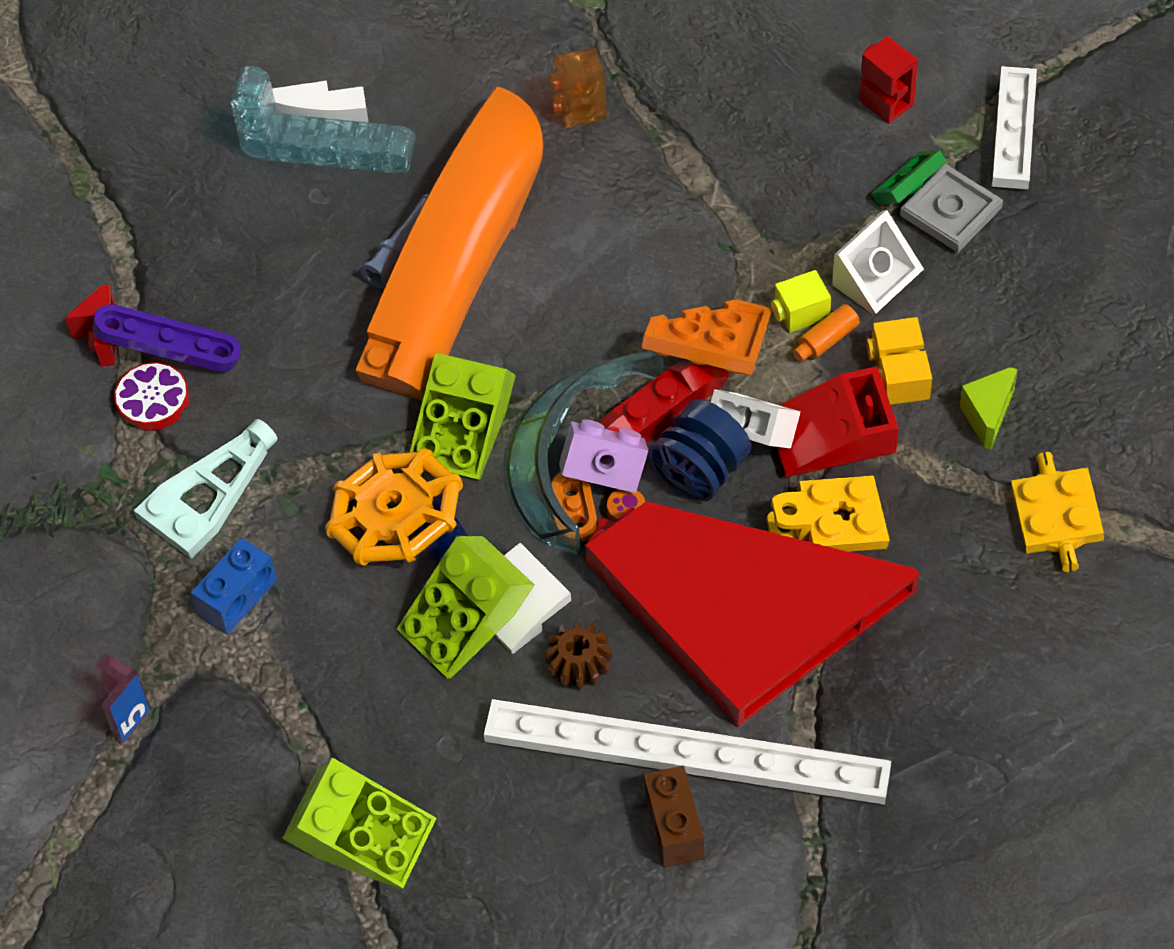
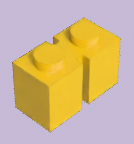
(900, 362)

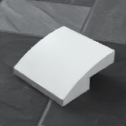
(541, 603)

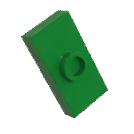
(909, 177)

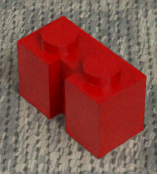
(888, 79)

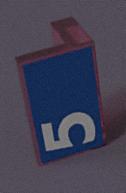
(126, 697)

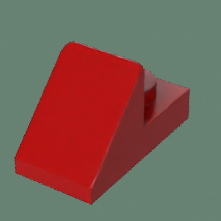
(81, 322)

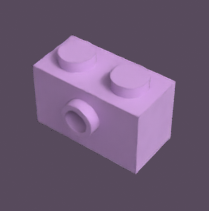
(603, 455)

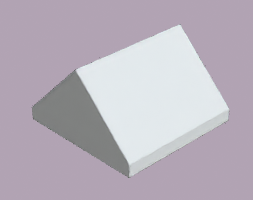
(875, 264)

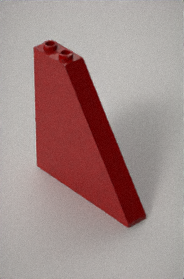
(741, 602)

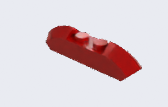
(660, 401)

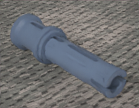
(380, 267)

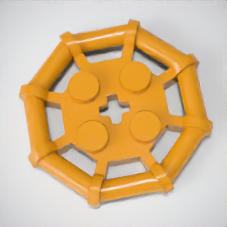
(375, 487)

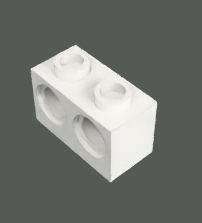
(760, 419)

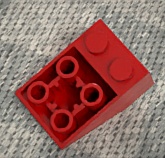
(841, 423)

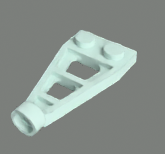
(180, 523)

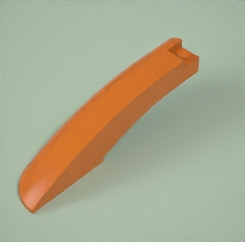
(453, 245)

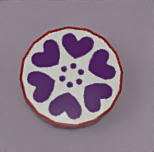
(151, 396)

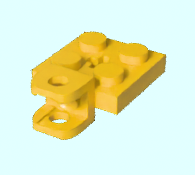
(813, 515)

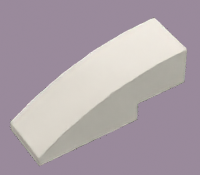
(316, 101)

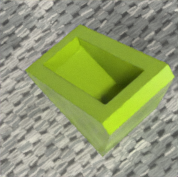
(986, 403)

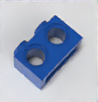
(234, 586)

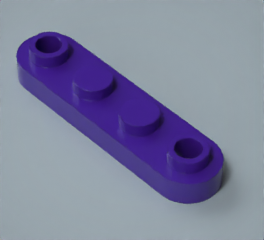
(166, 338)

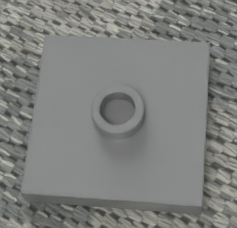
(951, 207)

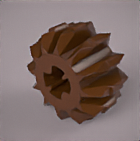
(588, 666)

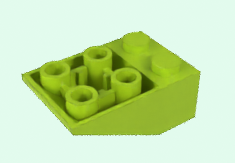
(462, 413)
(464, 603)
(359, 825)

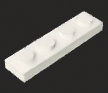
(1014, 128)

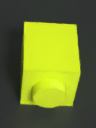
(801, 301)

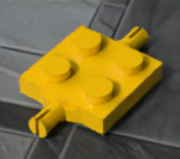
(1057, 511)

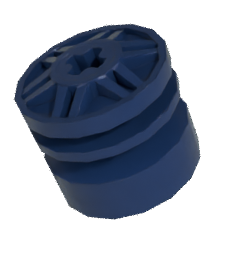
(700, 450)

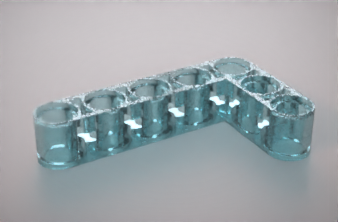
(313, 139)

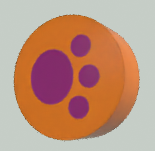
(621, 501)

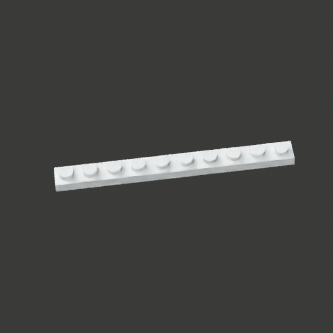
(698, 751)

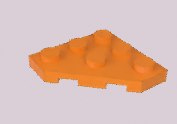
(717, 337)

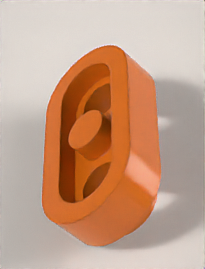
(579, 506)

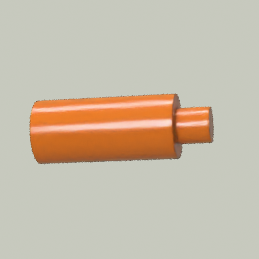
(826, 333)

